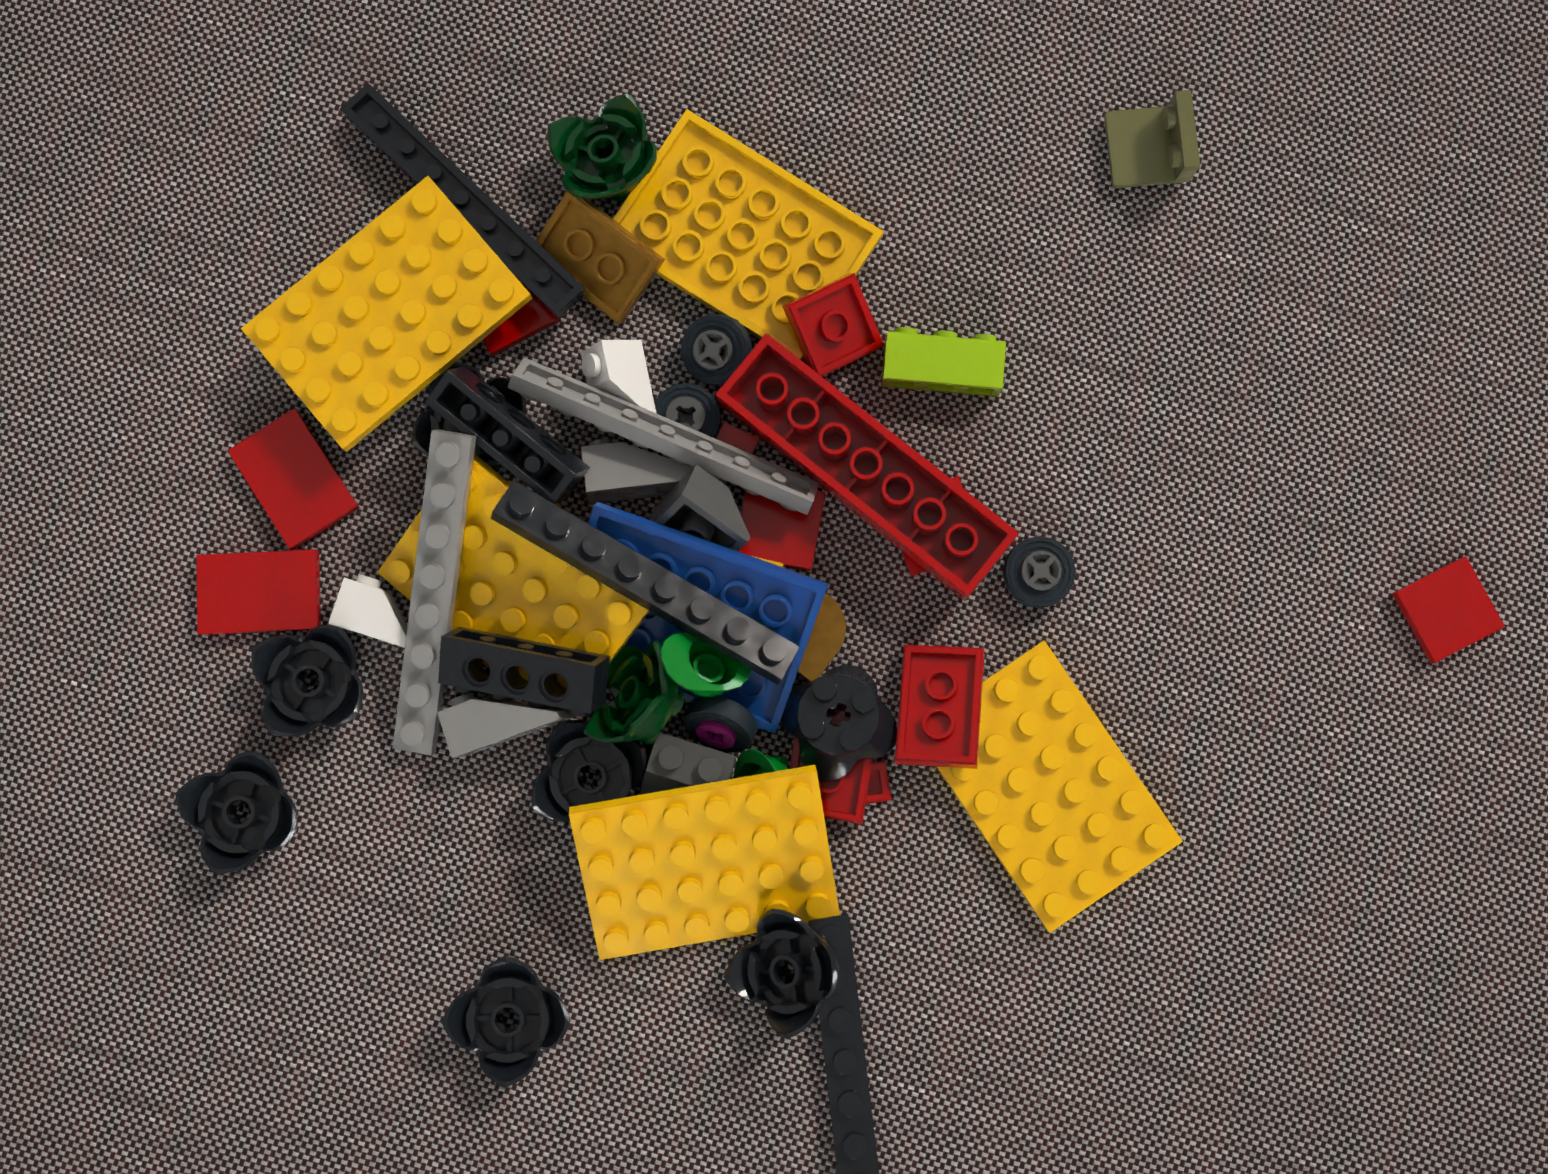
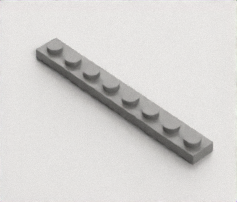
(663, 435)
(433, 589)

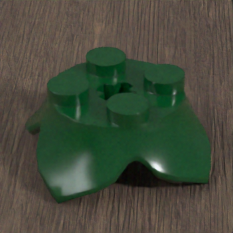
(617, 137)
(641, 698)

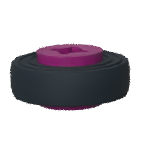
(720, 723)

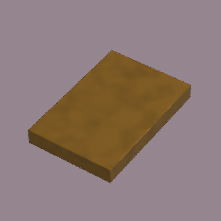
(600, 255)

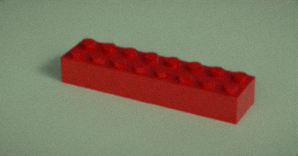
(866, 467)

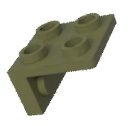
(1153, 143)

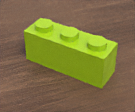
(943, 362)

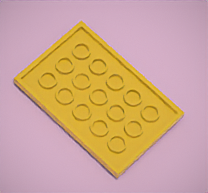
(741, 229)
(386, 313)
(517, 586)
(1056, 792)
(703, 860)

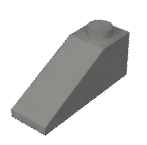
(627, 472)
(486, 722)

